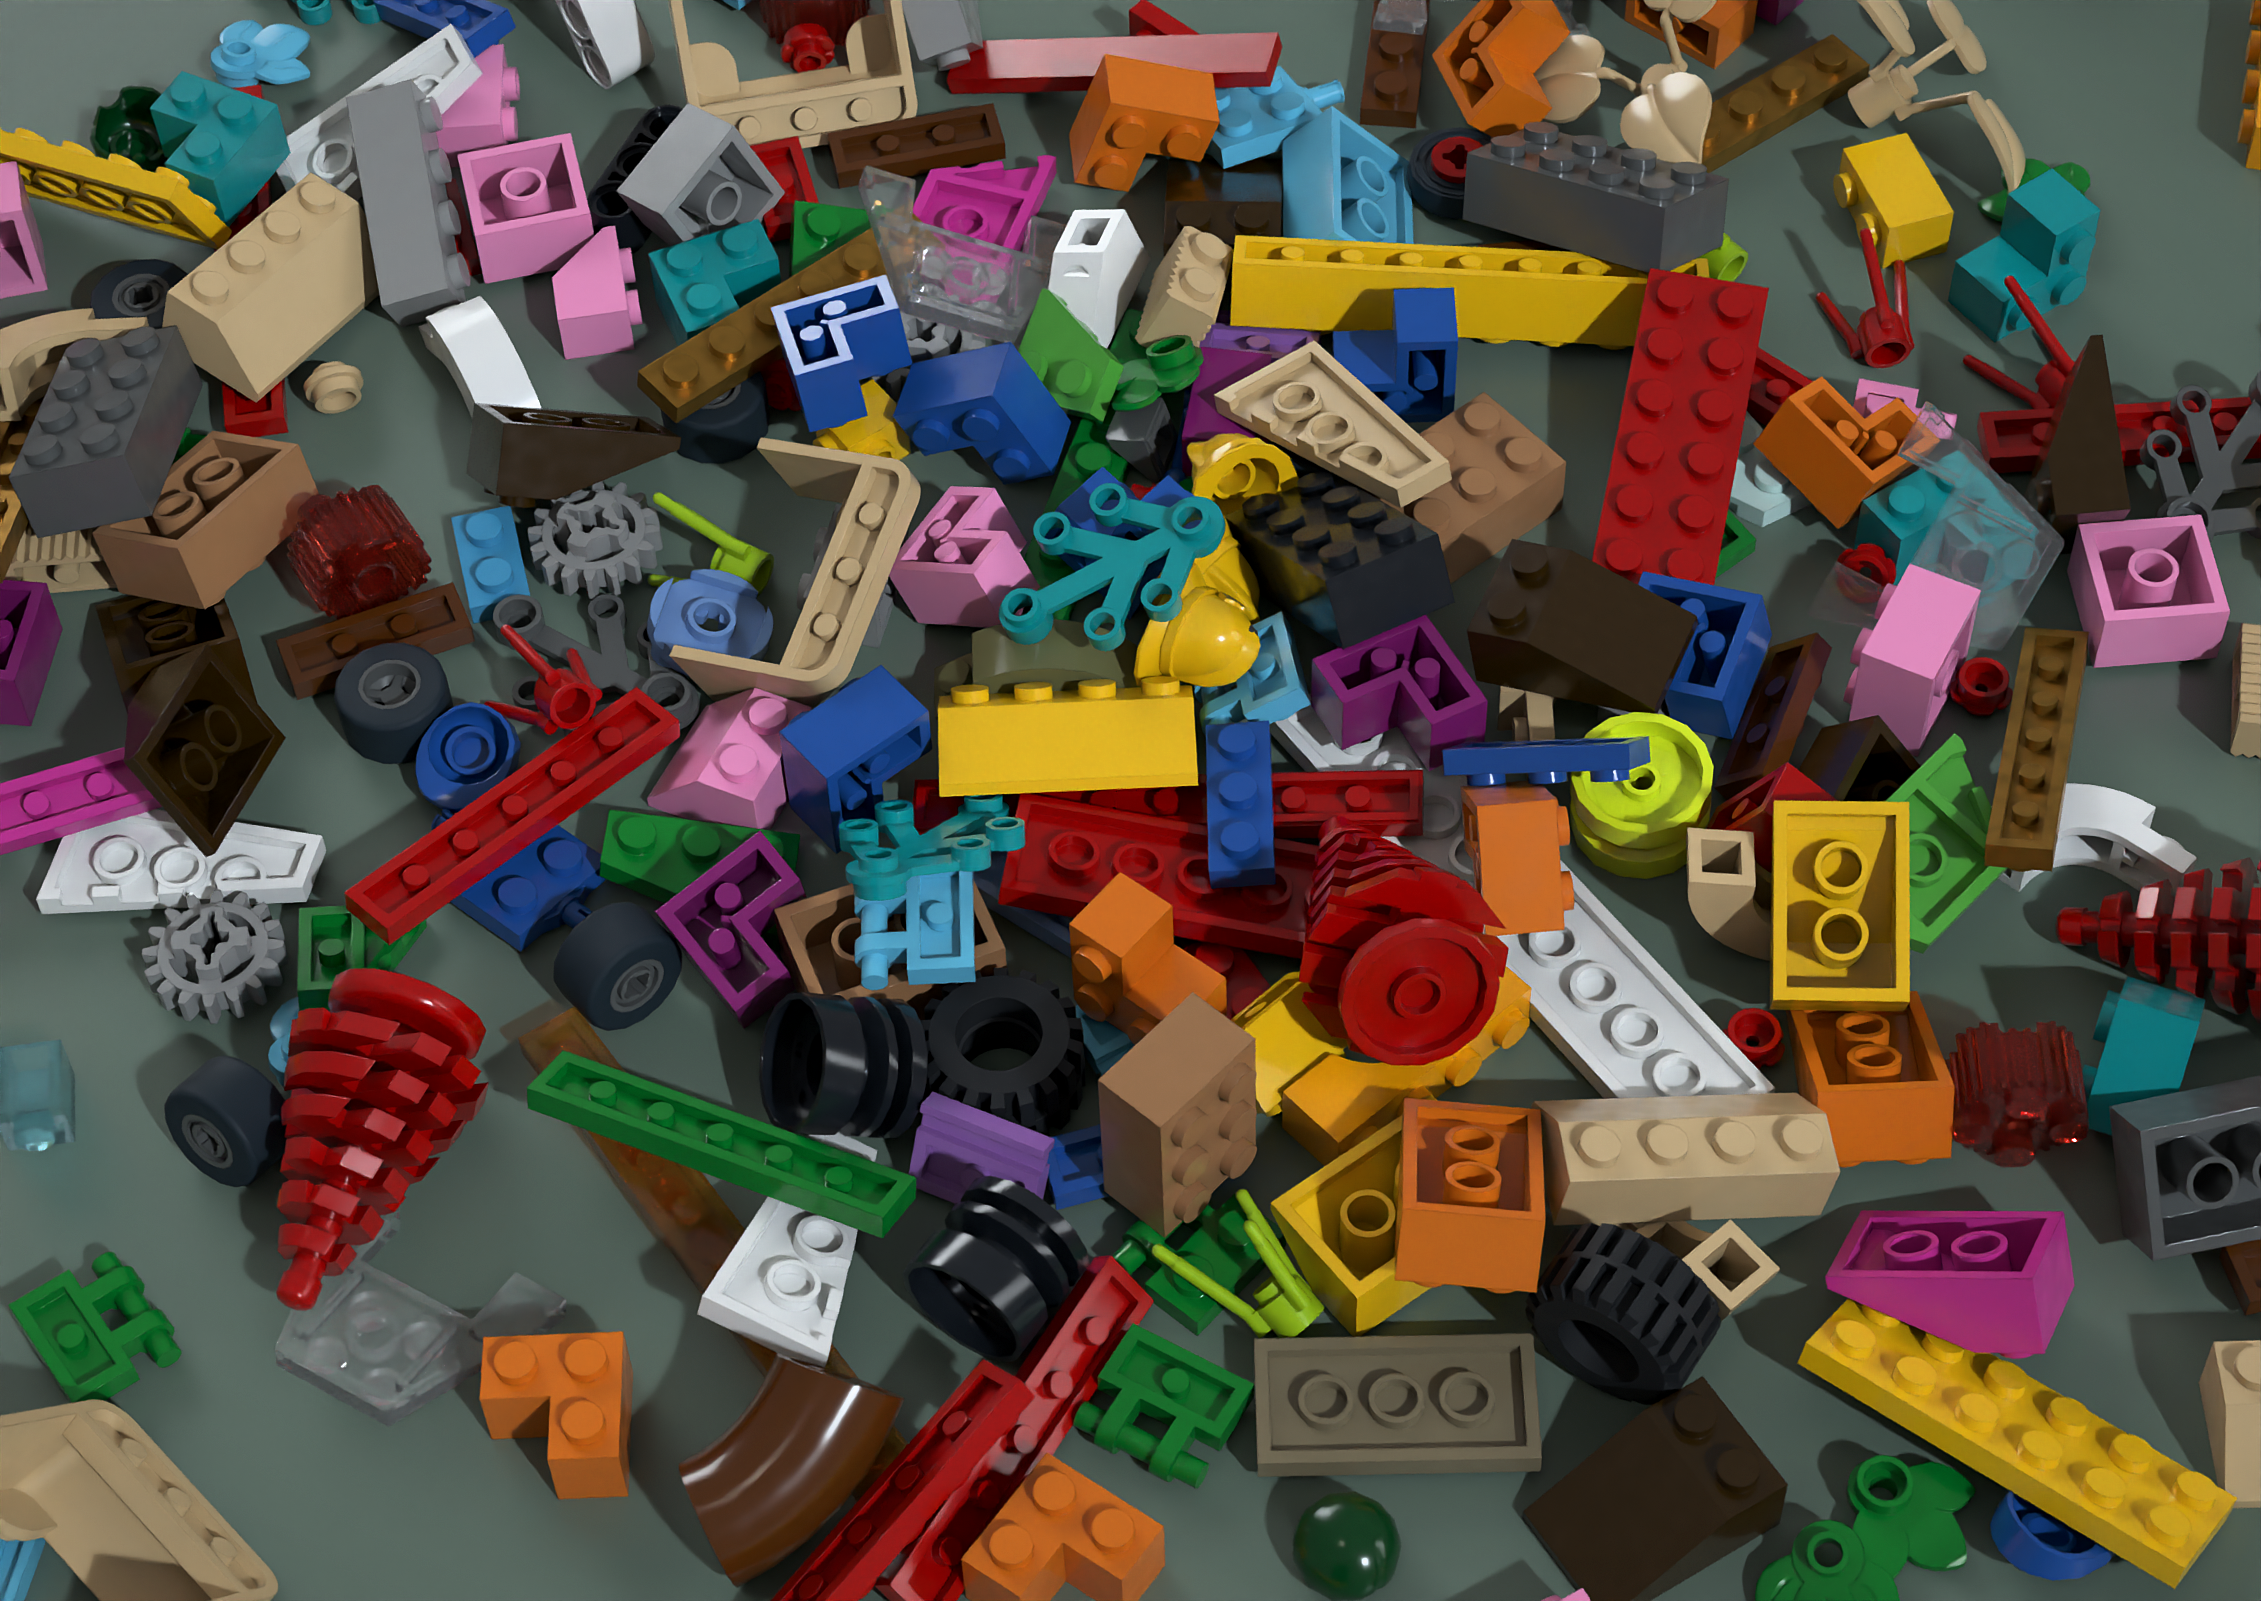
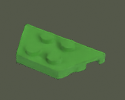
(1945, 842)

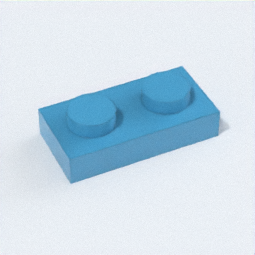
(489, 559)

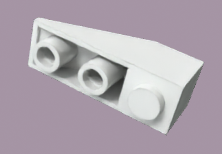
(1098, 268)

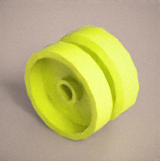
(1642, 822)

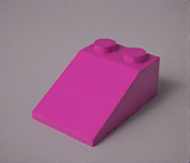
(1962, 1274)

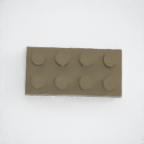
(1396, 1405)

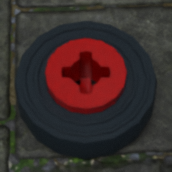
(1439, 169)

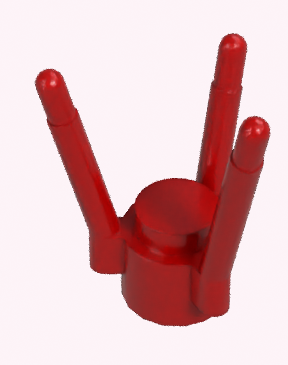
(1881, 333)
(2050, 377)
(562, 696)

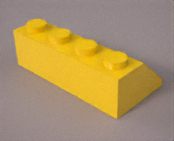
(1066, 738)

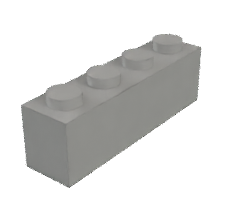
(407, 201)

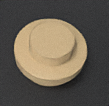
(334, 387)

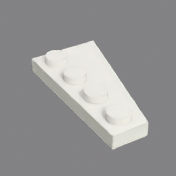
(325, 144)
(156, 866)
(787, 1275)

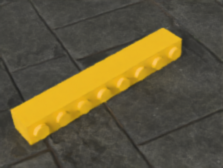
(1496, 290)

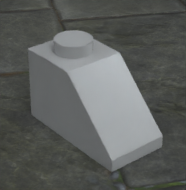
(944, 30)

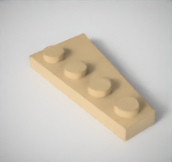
(1337, 423)

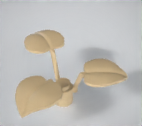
(1890, 89)
(1669, 106)

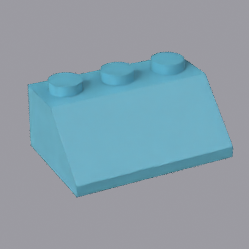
(1344, 184)

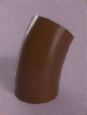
(786, 1463)

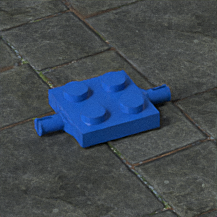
(534, 888)

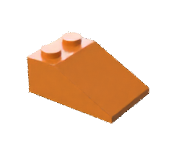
(1876, 1082)
(1470, 1196)

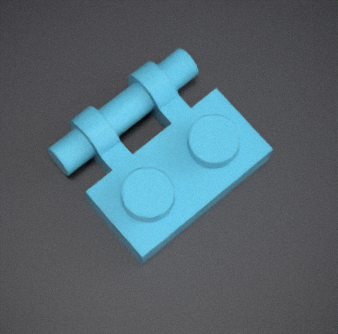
(1268, 690)
(936, 938)

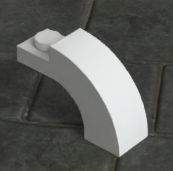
(478, 355)
(2114, 835)

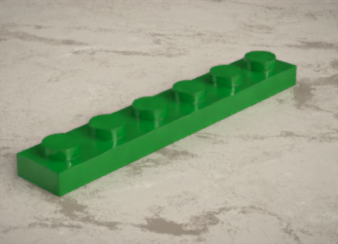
(722, 1143)

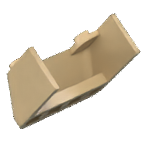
(807, 104)
(870, 528)
(119, 1509)

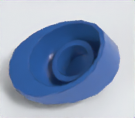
(465, 755)
(2042, 1543)

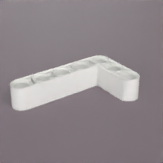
(608, 38)

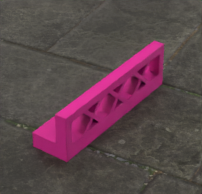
(70, 800)

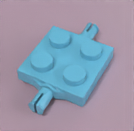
(1260, 118)

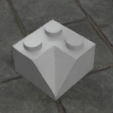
(699, 180)

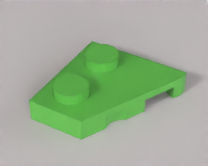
(1069, 359)

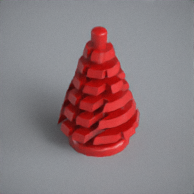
(2184, 932)
(1396, 950)
(366, 1108)

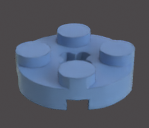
(713, 595)

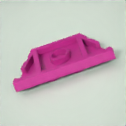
(986, 199)

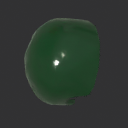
(129, 128)
(1346, 1546)

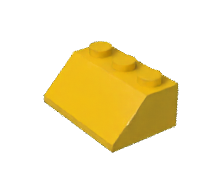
(1346, 1231)

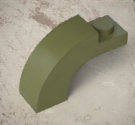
(1059, 659)

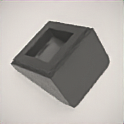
(1145, 438)

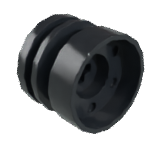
(843, 1065)
(996, 1268)

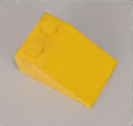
(1840, 906)

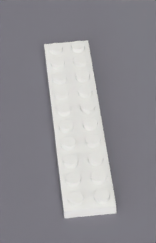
(1589, 983)

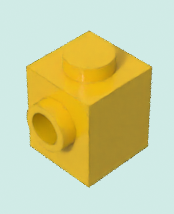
(872, 435)

